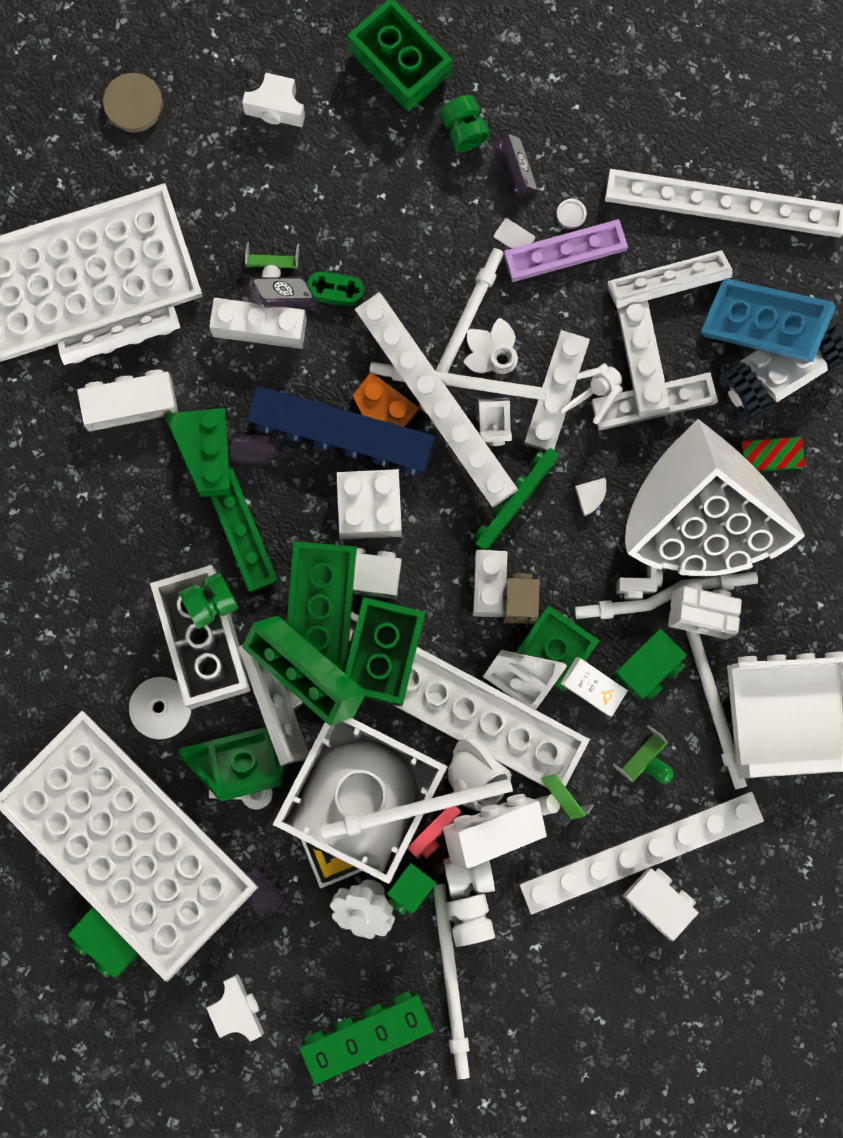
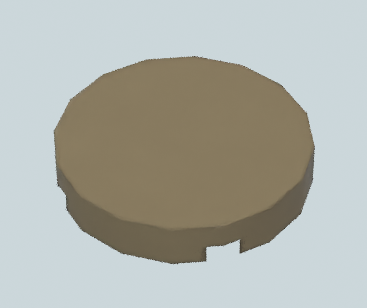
(133, 102)

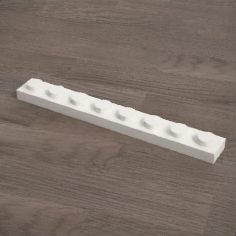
(725, 203)
(436, 400)
(641, 853)

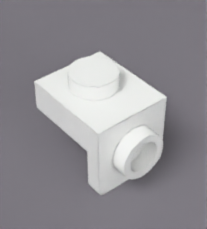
(494, 421)
(637, 587)

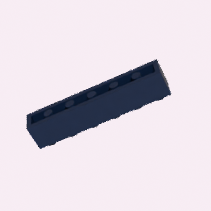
(341, 428)

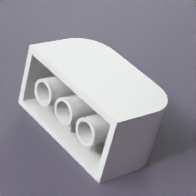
(203, 659)

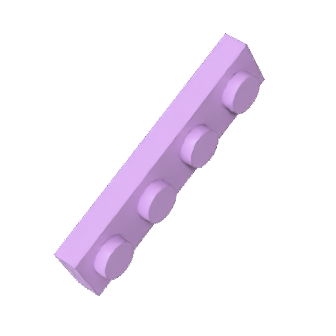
(565, 250)

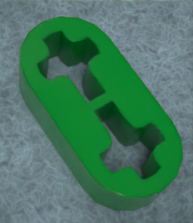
(337, 282)

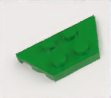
(236, 764)

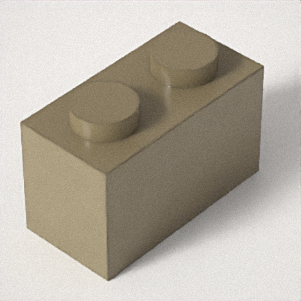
(522, 599)

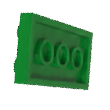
(323, 597)

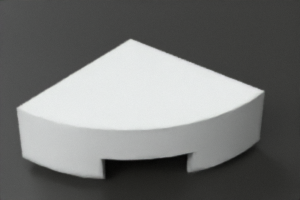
(591, 495)

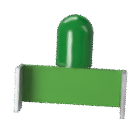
(646, 759)

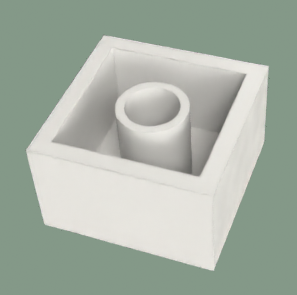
(369, 504)

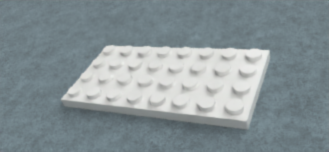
(92, 271)
(125, 845)

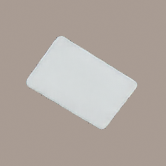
(513, 234)

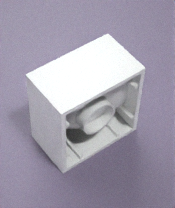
(360, 774)

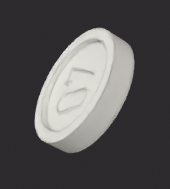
(571, 213)

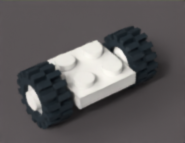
(777, 375)

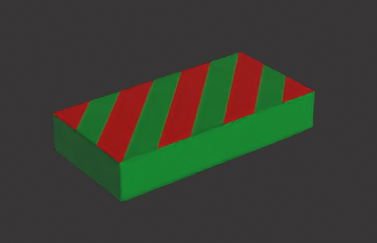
(774, 454)

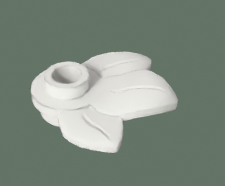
(489, 346)

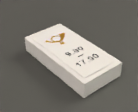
(593, 687)

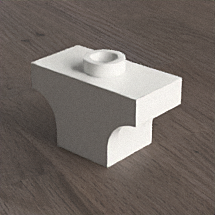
(275, 101)
(236, 1011)

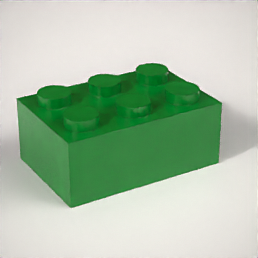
(399, 54)
(384, 650)

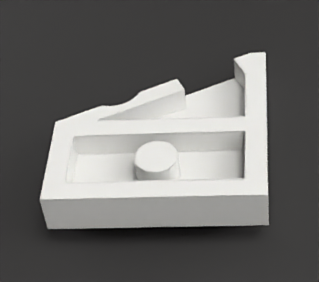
(524, 676)

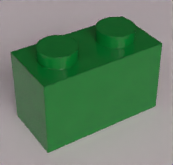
(650, 665)
(410, 889)
(103, 944)

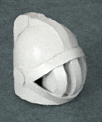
(475, 767)

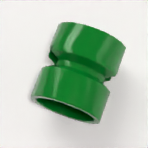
(463, 120)
(196, 600)

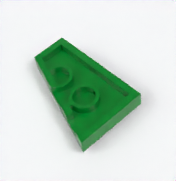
(204, 447)

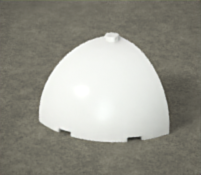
(707, 510)

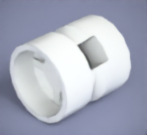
(464, 880)
(470, 920)

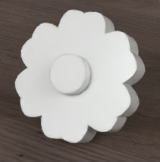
(363, 909)

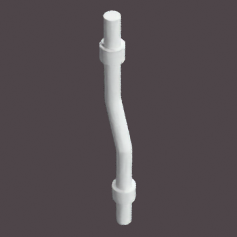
(607, 609)

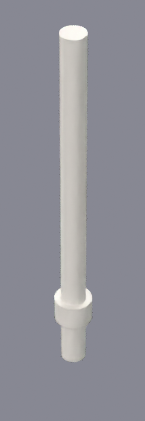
(484, 280)
(471, 383)
(716, 708)
(354, 824)
(458, 1044)

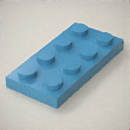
(768, 319)

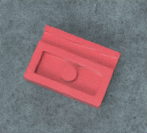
(426, 842)

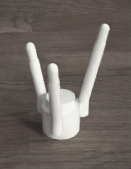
(604, 382)

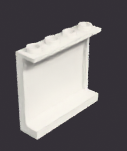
(787, 714)

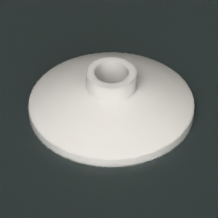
(163, 724)

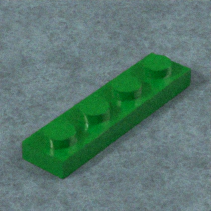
(507, 510)
(244, 538)

